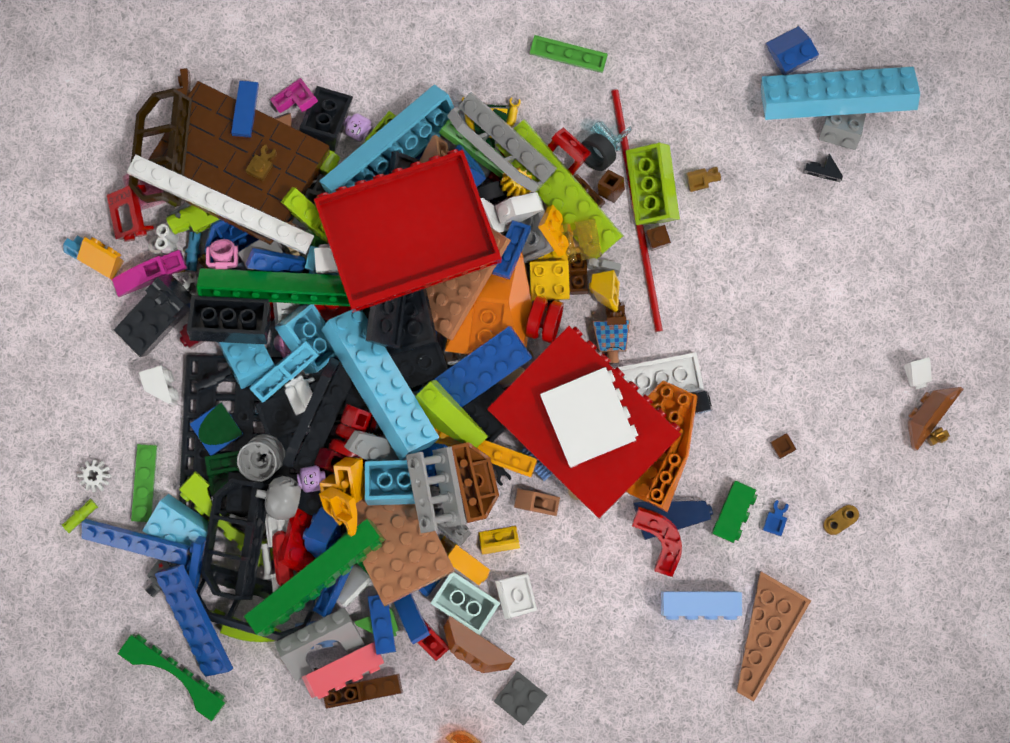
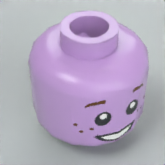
(357, 127)
(310, 478)

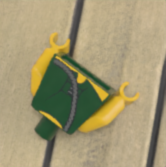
(508, 114)

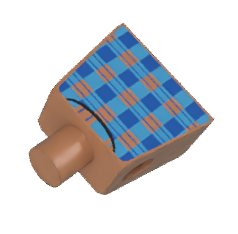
(611, 339)

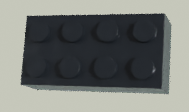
(229, 320)

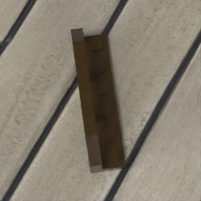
(177, 143)

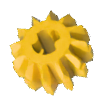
(513, 188)

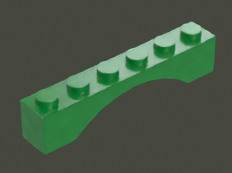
(205, 700)

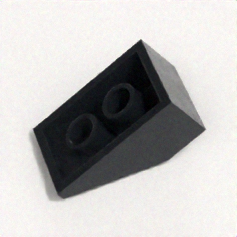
(327, 116)

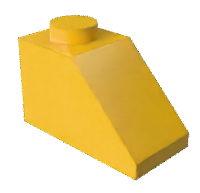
(606, 289)

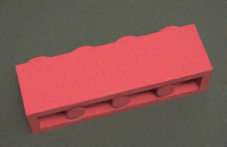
(342, 670)

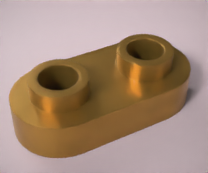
(841, 519)

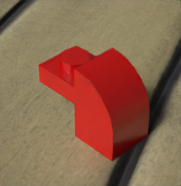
(356, 418)

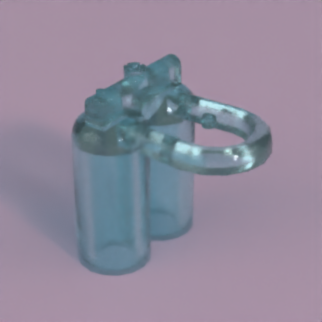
(601, 128)

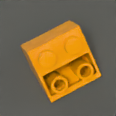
(98, 258)

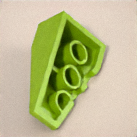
(448, 415)

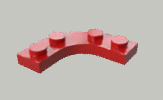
(666, 533)

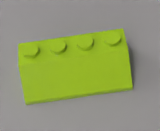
(652, 184)

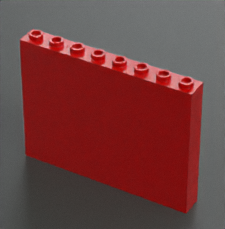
(407, 230)
(603, 478)

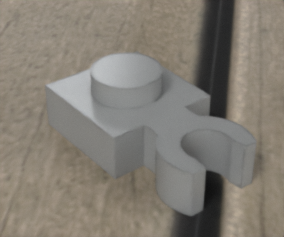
(603, 266)

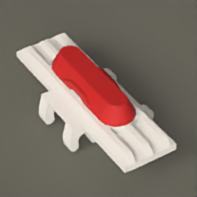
(275, 537)

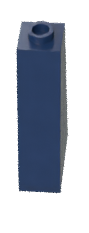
(680, 513)

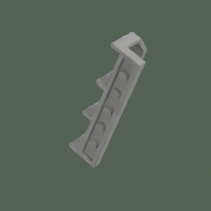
(507, 138)

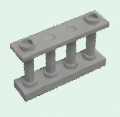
(448, 486)

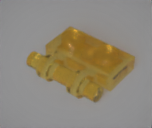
(588, 240)

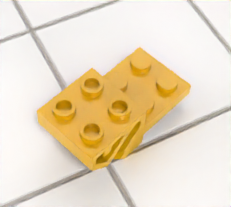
(550, 276)

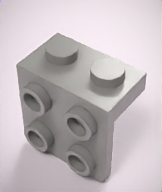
(843, 130)

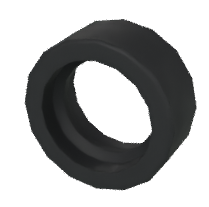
(606, 149)
(492, 192)

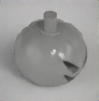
(281, 498)

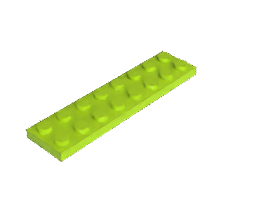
(566, 192)

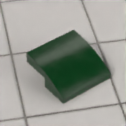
(218, 468)

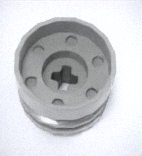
(252, 463)

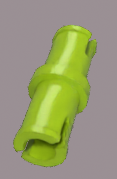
(79, 515)

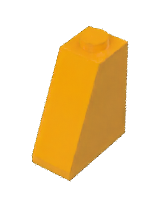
(465, 562)

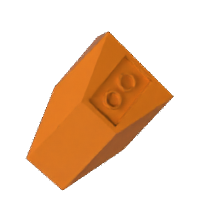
(497, 307)
(662, 478)

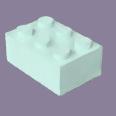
(465, 602)

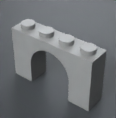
(335, 626)

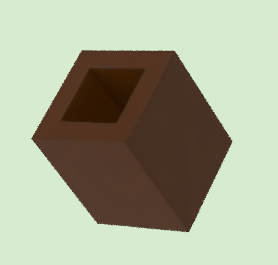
(611, 186)
(658, 238)

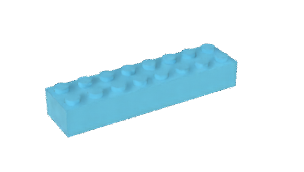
(840, 93)
(405, 133)
(380, 385)

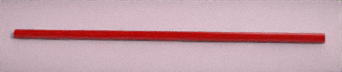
(640, 228)

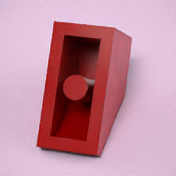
(433, 644)

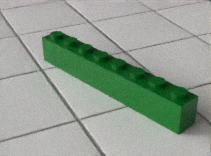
(275, 286)
(314, 578)

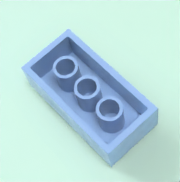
(701, 603)

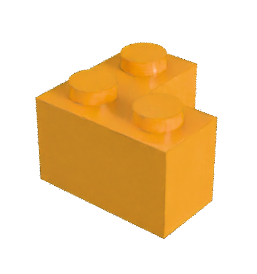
(348, 478)

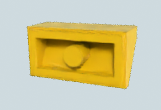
(499, 540)

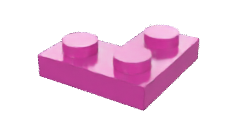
(294, 93)

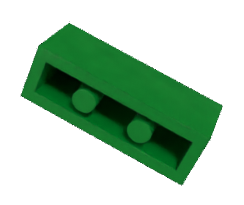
(734, 512)

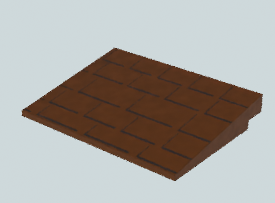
(222, 159)

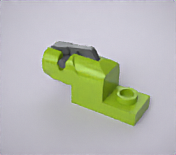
(189, 216)

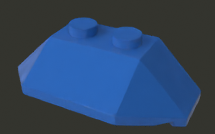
(223, 230)

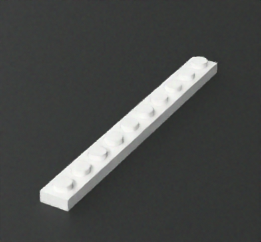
(220, 204)

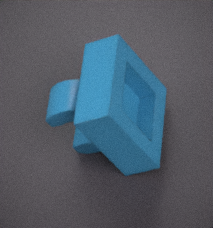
(72, 247)

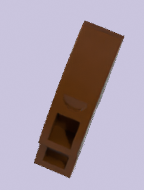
(364, 690)

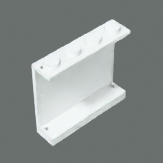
(589, 416)

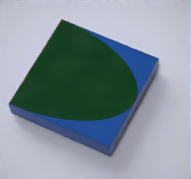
(216, 429)

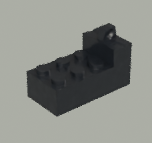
(154, 315)

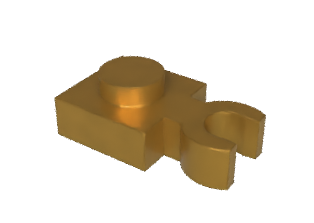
(261, 165)

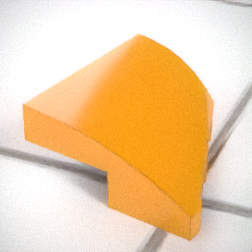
(340, 507)

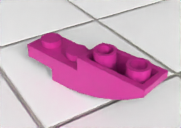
(147, 272)

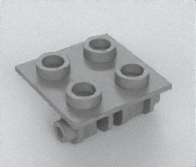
(456, 533)

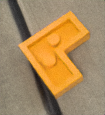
(550, 227)

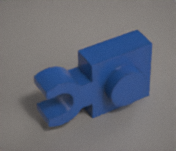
(775, 521)

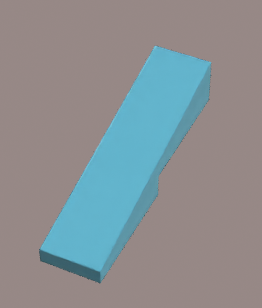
(284, 371)

